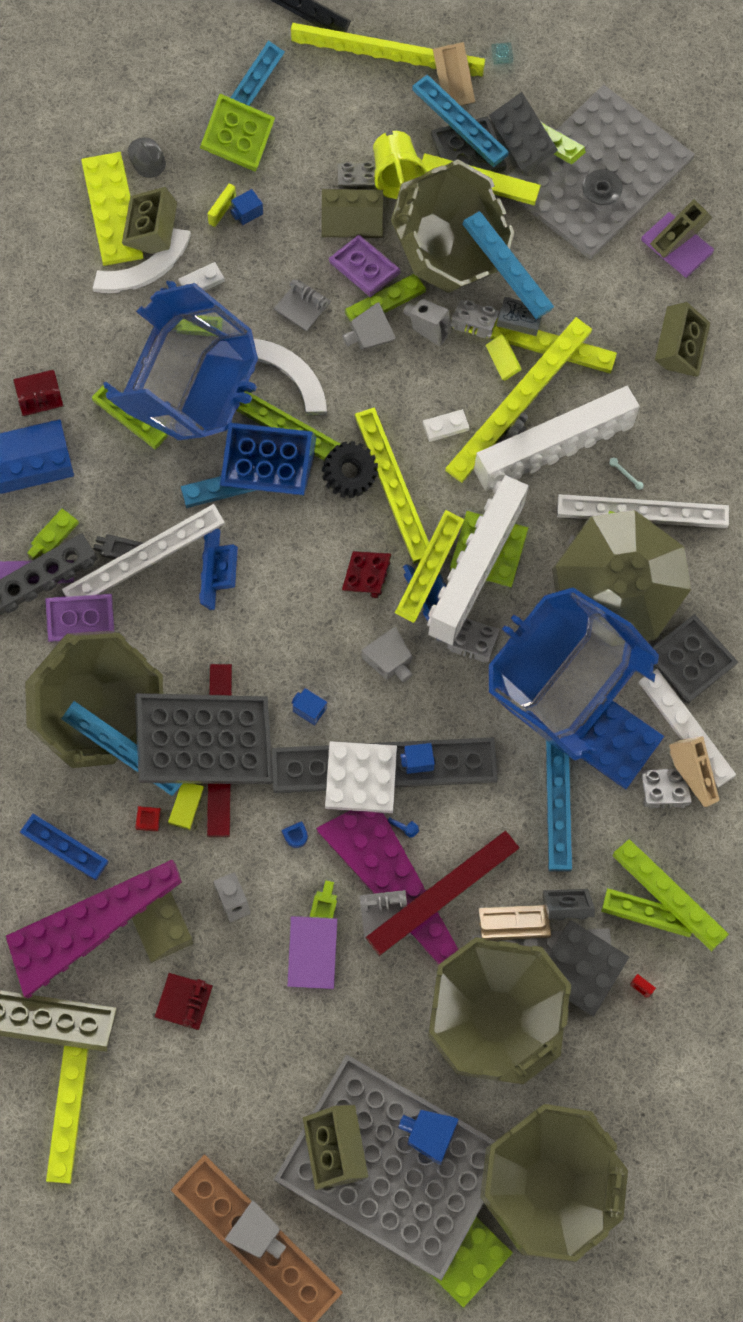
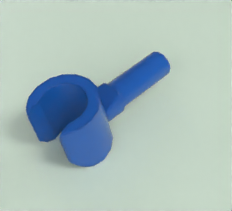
(410, 830)

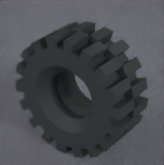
(349, 454)

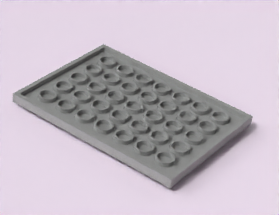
(614, 140)
(407, 1199)

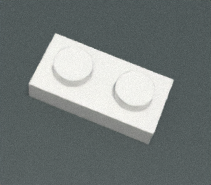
(205, 277)
(445, 425)

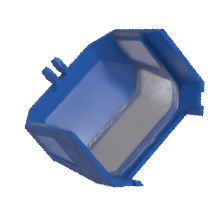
(190, 366)
(567, 667)

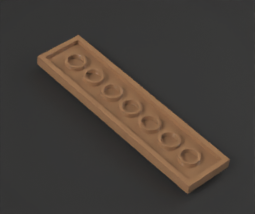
(291, 1277)

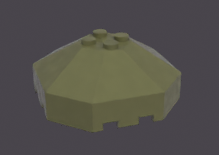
(431, 228)
(627, 569)
(101, 676)
(499, 1010)
(555, 1183)

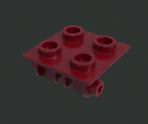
(38, 392)
(367, 572)
(183, 1001)

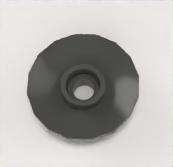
(605, 181)

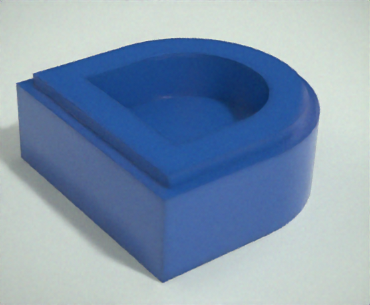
(295, 835)

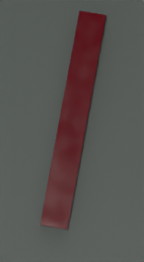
(219, 794)
(442, 893)

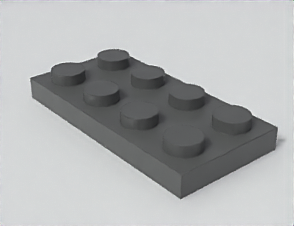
(523, 133)

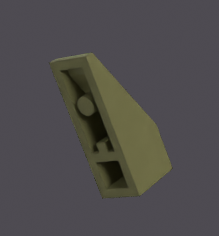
(681, 228)

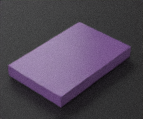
(687, 256)
(364, 265)
(78, 615)
(312, 952)

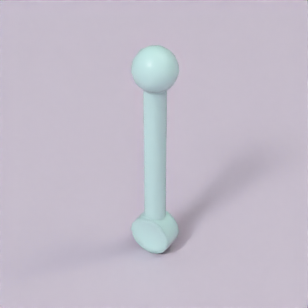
(614, 463)

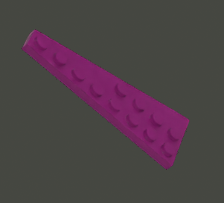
(381, 863)
(60, 939)

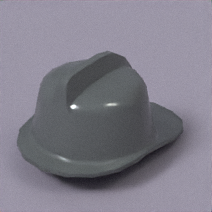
(146, 157)

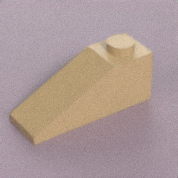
(693, 764)

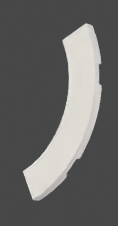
(145, 272)
(297, 371)

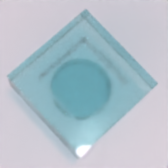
(502, 53)

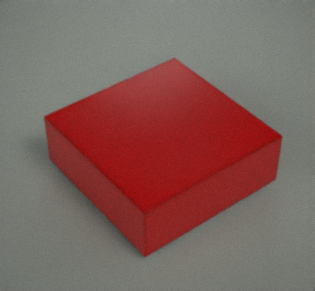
(148, 818)
(642, 986)

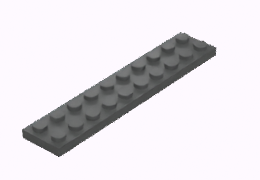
(454, 759)

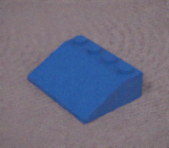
(33, 456)
(267, 459)

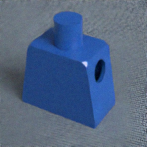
(430, 1133)

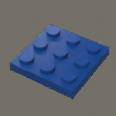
(621, 743)

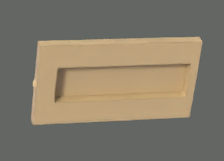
(454, 72)
(514, 922)

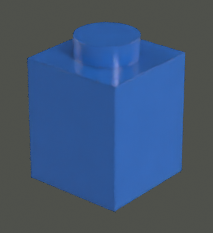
(246, 207)
(309, 706)
(418, 758)

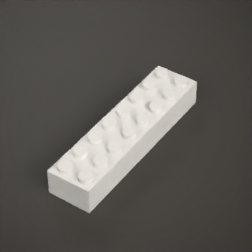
(557, 438)
(477, 560)

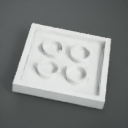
(361, 777)

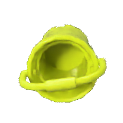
(395, 163)

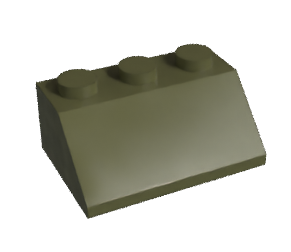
(352, 213)
(150, 221)
(682, 339)
(162, 928)
(335, 1146)

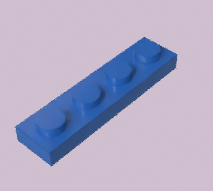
(64, 847)

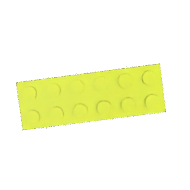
(109, 206)

